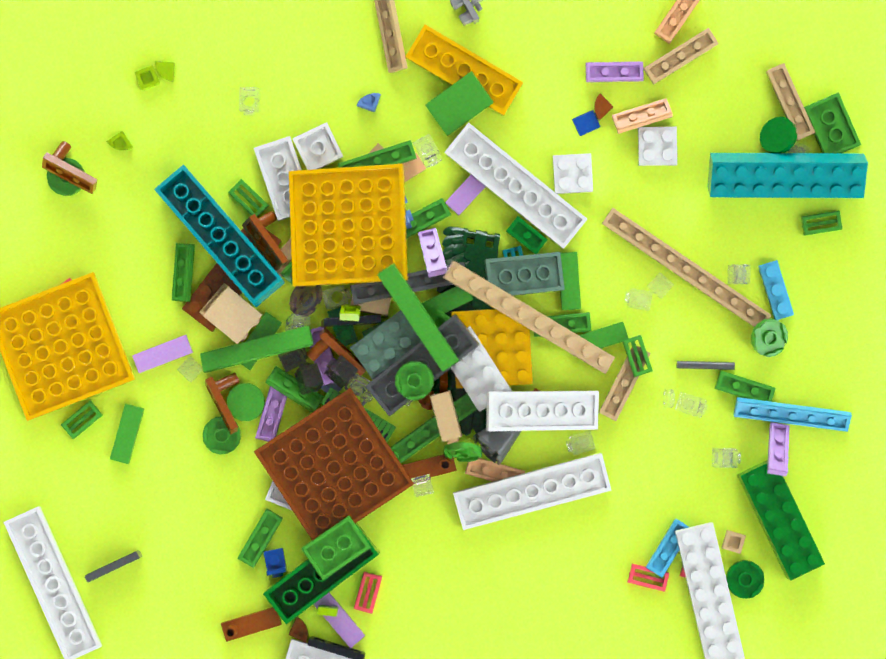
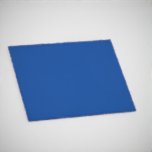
(586, 123)

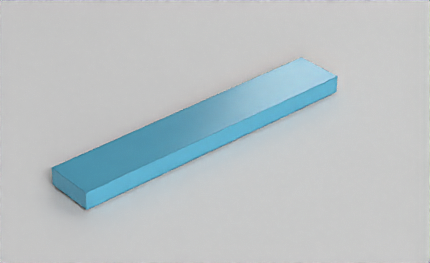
(792, 414)

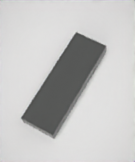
(113, 566)

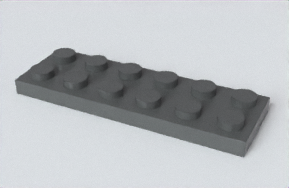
(384, 387)

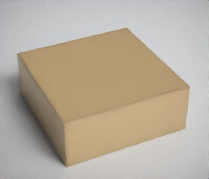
(733, 541)

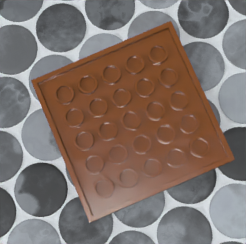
(334, 465)

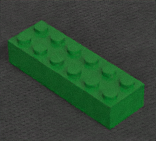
(781, 521)
(305, 587)

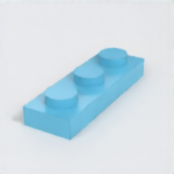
(776, 290)

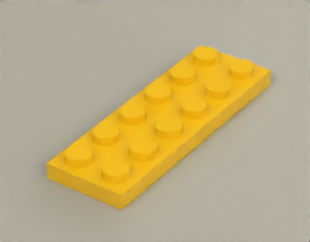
(452, 62)

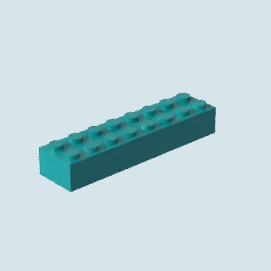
(787, 175)
(219, 236)

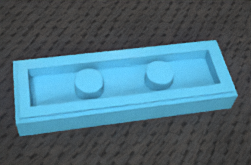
(666, 550)

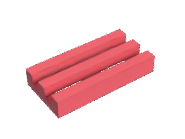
(632, 573)
(372, 576)

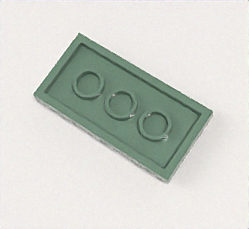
(526, 273)
(386, 344)

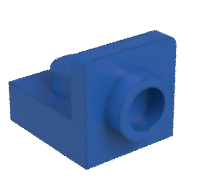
(275, 562)

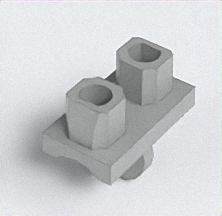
(470, 14)

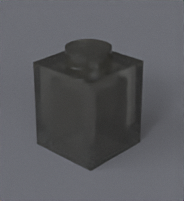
(293, 359)
(340, 371)
(308, 378)

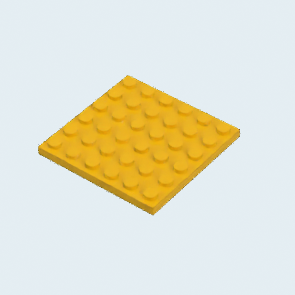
(347, 224)
(62, 347)

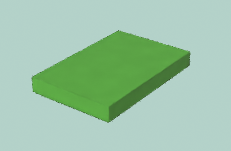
(459, 103)
(832, 125)
(336, 547)

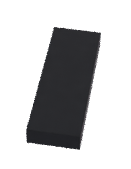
(364, 320)
(335, 648)

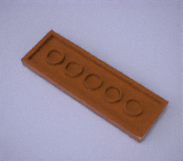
(211, 285)

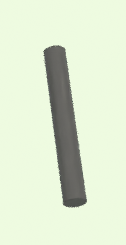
(705, 365)

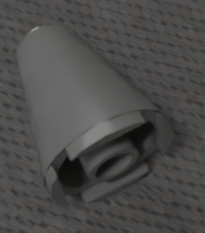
(496, 444)

